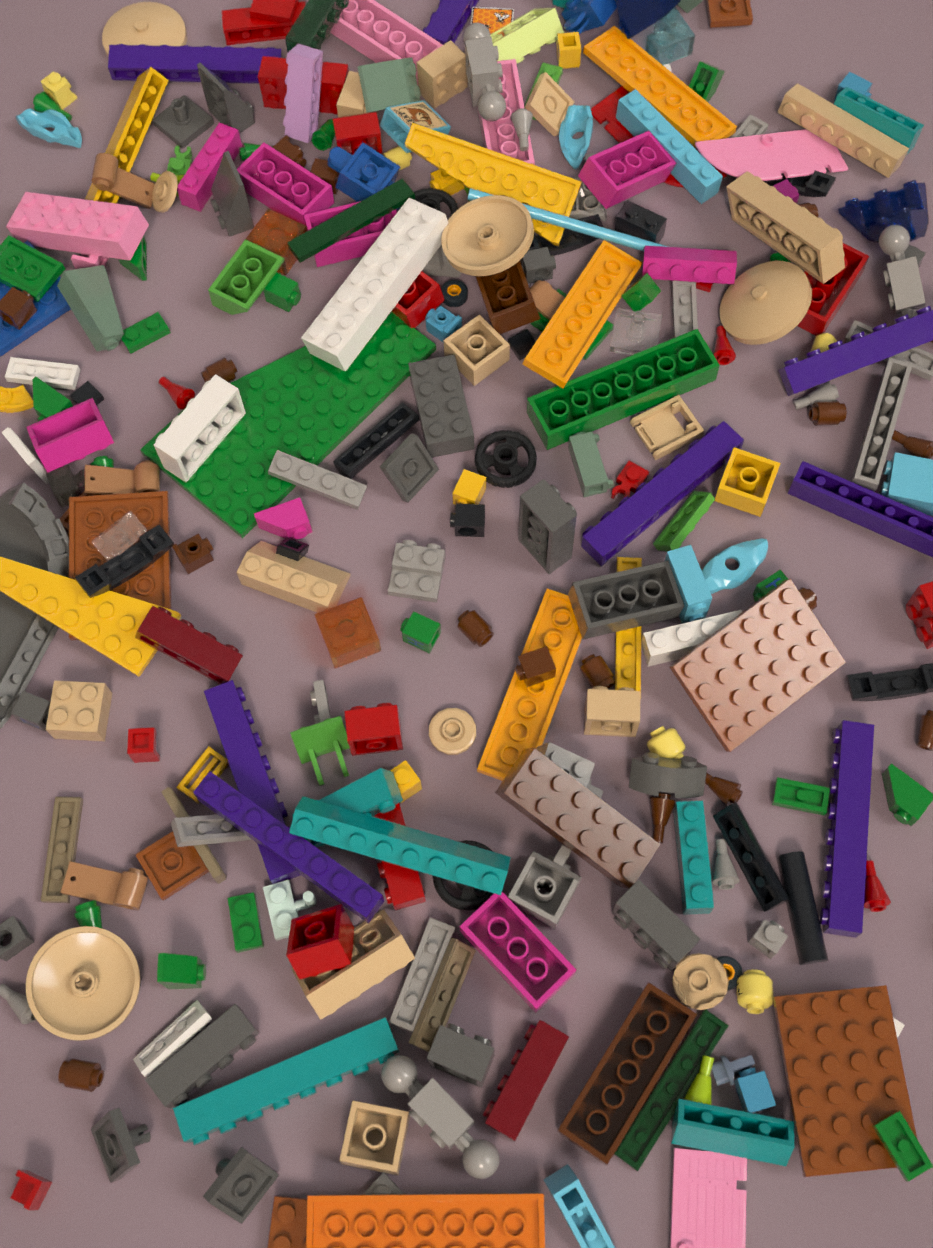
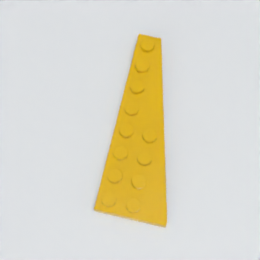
(498, 175)
(101, 622)

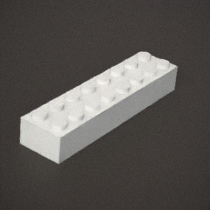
(376, 284)

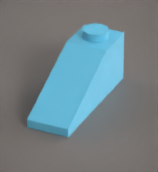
(577, 1209)

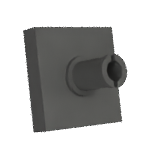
(183, 121)
(409, 467)
(118, 1144)
(240, 1184)

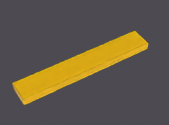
(628, 643)

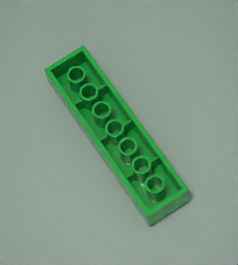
(622, 388)

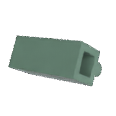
(588, 464)

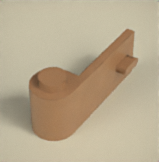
(110, 178)
(546, 298)
(121, 481)
(105, 886)

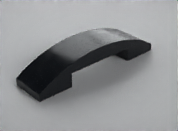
(810, 186)
(570, 239)
(126, 565)
(891, 685)

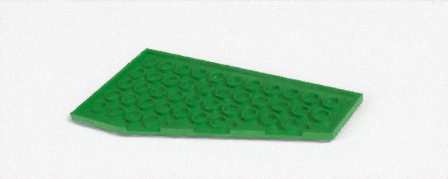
(300, 410)

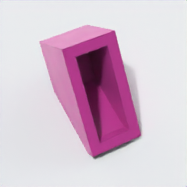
(285, 520)

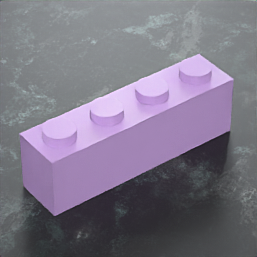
(303, 92)

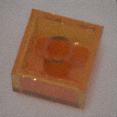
(273, 233)
(348, 632)

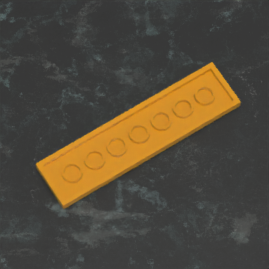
(661, 88)
(582, 314)
(529, 710)

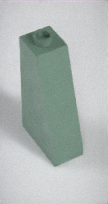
(93, 305)

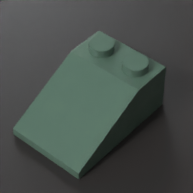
(388, 84)

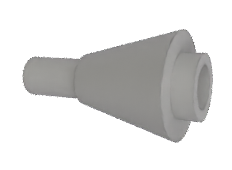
(522, 122)
(823, 393)
(724, 872)
(18, 1003)

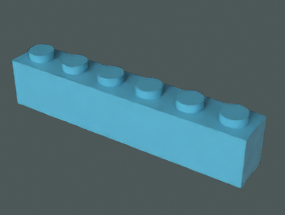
(691, 168)

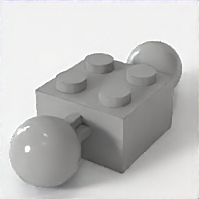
(483, 72)
(902, 272)
(442, 1114)

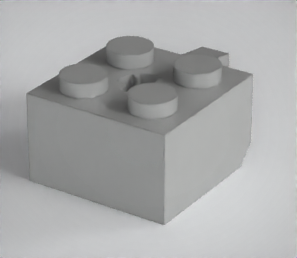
(572, 764)
(550, 872)

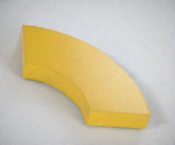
(15, 399)

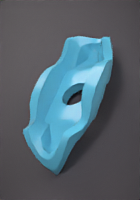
(576, 120)
(63, 131)
(747, 554)

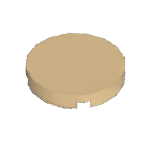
(700, 981)

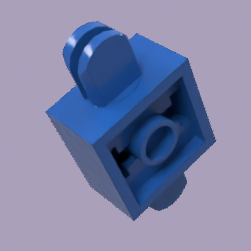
(587, 14)
(364, 165)

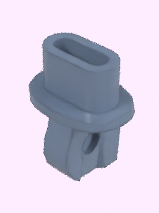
(724, 1070)

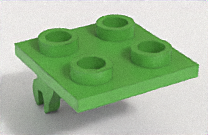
(320, 740)

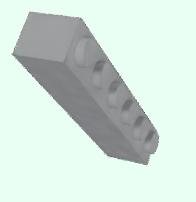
(881, 424)

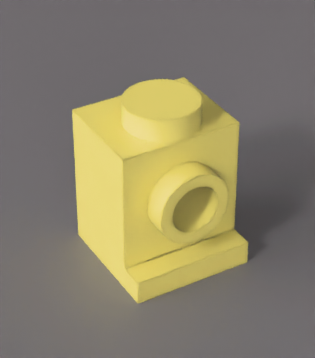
(58, 89)

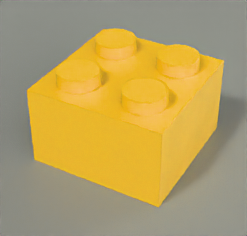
(747, 482)

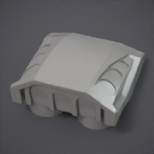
(587, 204)

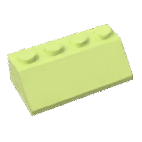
(527, 34)

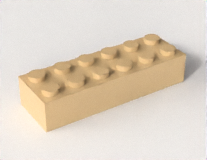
(786, 227)

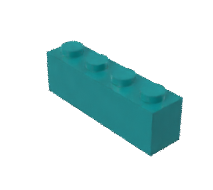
(880, 117)
(367, 795)
(693, 858)
(733, 1132)

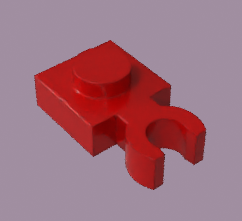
(629, 479)

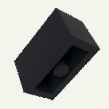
(640, 222)

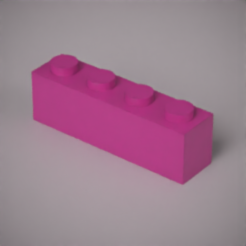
(197, 182)
(690, 264)

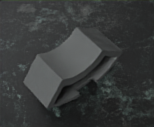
(659, 774)

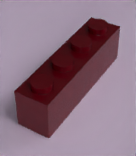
(188, 645)
(526, 1081)

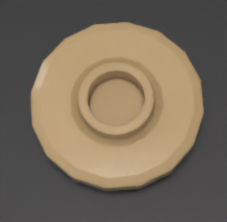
(164, 191)
(452, 731)

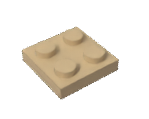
(549, 103)

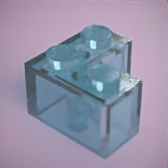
(670, 39)

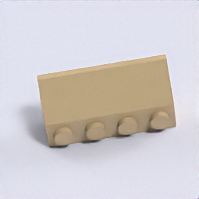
(297, 582)
(375, 955)

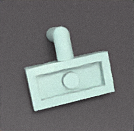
(283, 906)

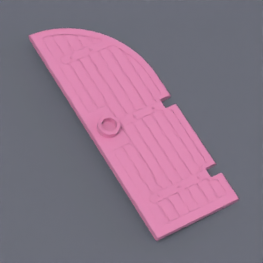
(771, 154)
(705, 1200)

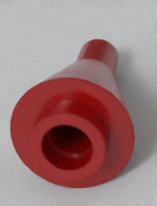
(723, 350)
(179, 394)
(875, 894)

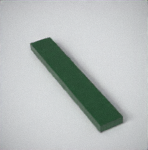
(350, 220)
(670, 1088)

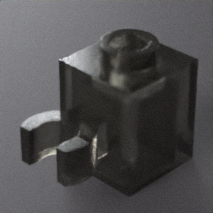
(65, 484)

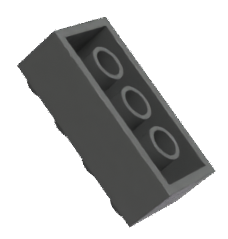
(441, 406)
(546, 525)
(625, 599)

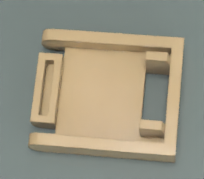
(662, 431)

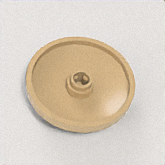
(145, 24)
(487, 235)
(765, 302)
(83, 983)

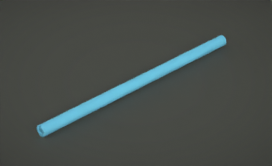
(578, 226)

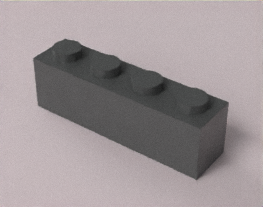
(202, 1056)

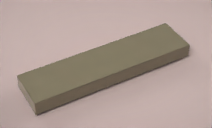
(61, 847)
(203, 850)
(442, 993)

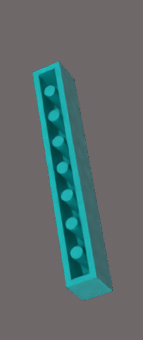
(400, 845)
(284, 1081)

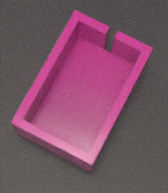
(69, 435)

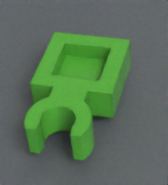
(181, 163)

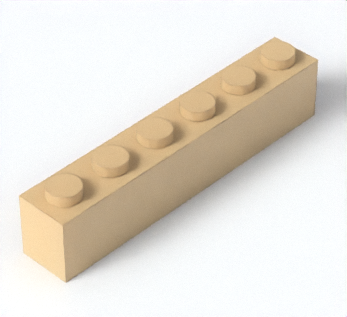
(843, 130)

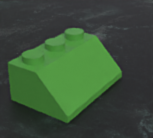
(244, 278)

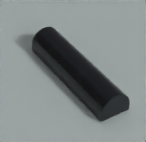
(376, 441)
(751, 857)
(802, 908)

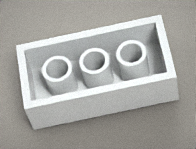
(200, 428)

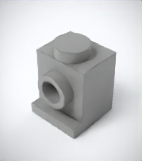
(768, 938)

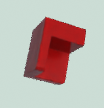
(142, 745)
(30, 1189)

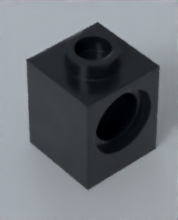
(468, 520)

